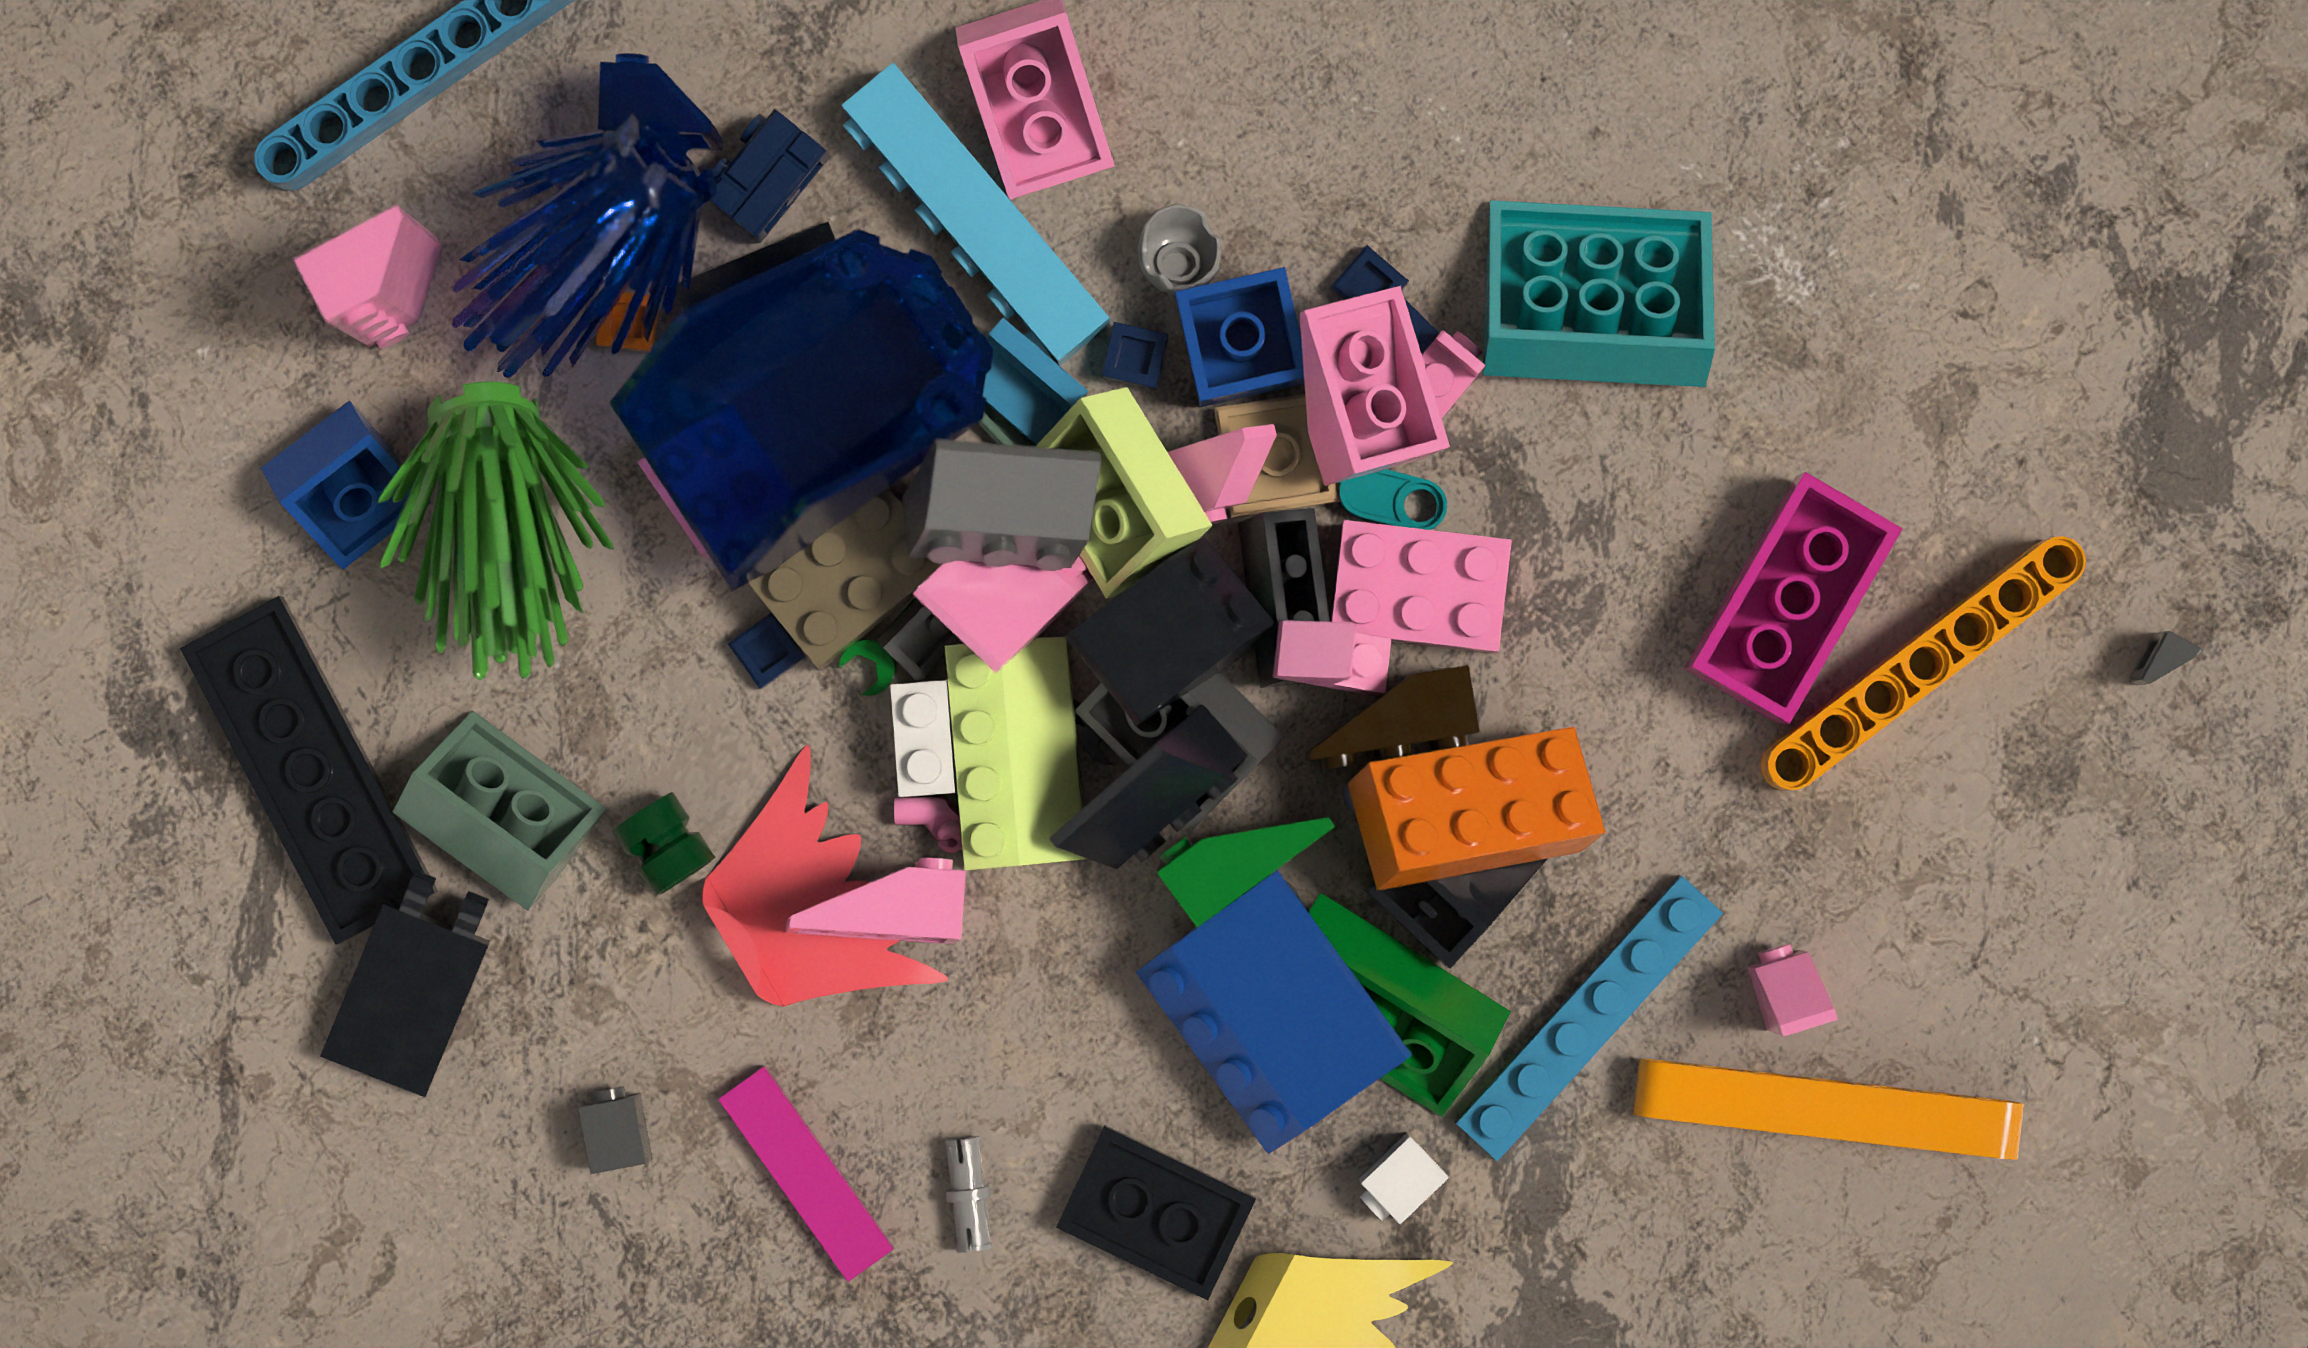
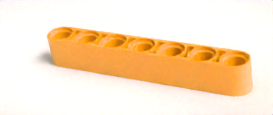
(1948, 655)
(1828, 1109)

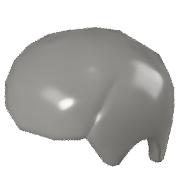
(1178, 249)

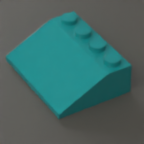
(1599, 294)

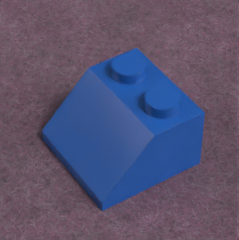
(334, 484)

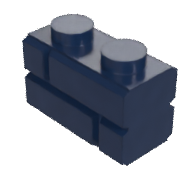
(766, 173)

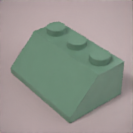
(498, 810)

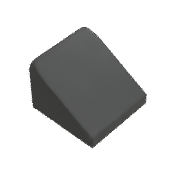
(2162, 655)

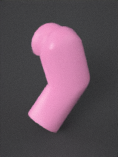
(936, 814)

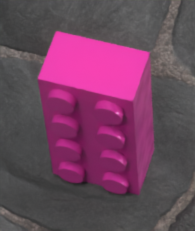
(1793, 598)

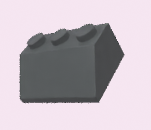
(1001, 504)
(1217, 694)

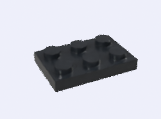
(1156, 1212)

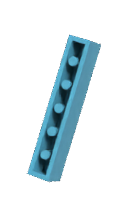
(974, 213)

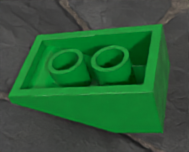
(1225, 866)

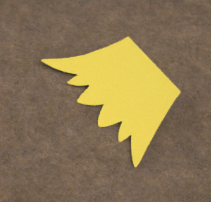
(1318, 1301)

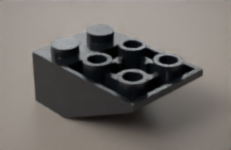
(1454, 910)

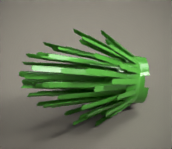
(491, 496)

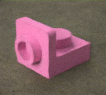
(1451, 367)

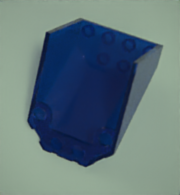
(804, 396)

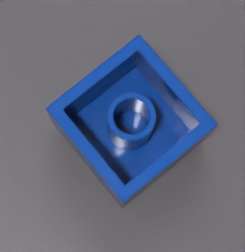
(1241, 336)

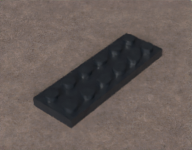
(306, 766)

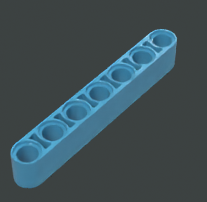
(404, 92)

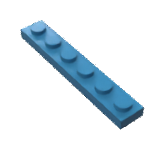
(1588, 1017)

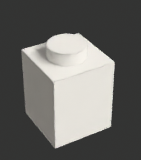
(1401, 1180)

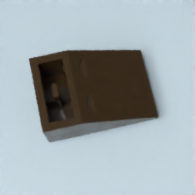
(1418, 709)

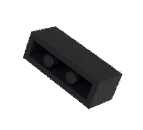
(1283, 575)

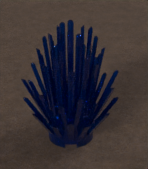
(618, 220)

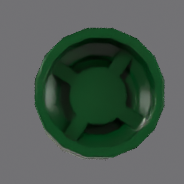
(663, 844)

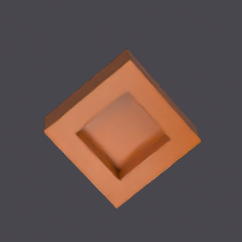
(634, 340)

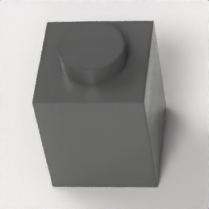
(614, 1130)

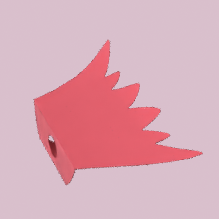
(783, 871)

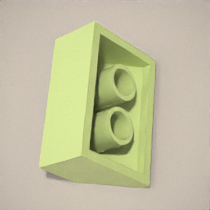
(1141, 498)

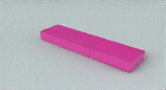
(806, 1173)

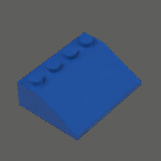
(1273, 1012)

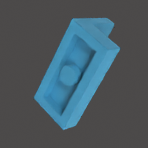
(1027, 384)

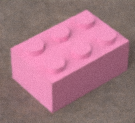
(1421, 585)

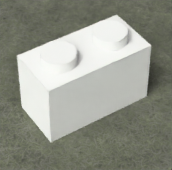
(923, 739)

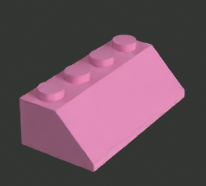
(373, 277)

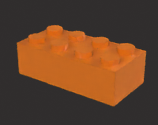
(1475, 807)

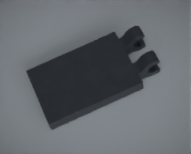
(408, 990)

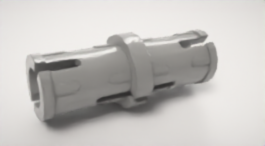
(968, 1194)

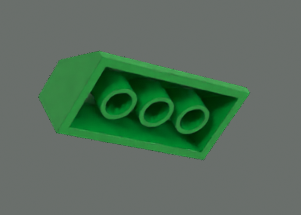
(1432, 1011)

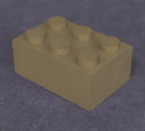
(845, 581)

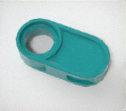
(1382, 495)

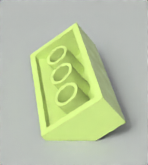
(1014, 753)

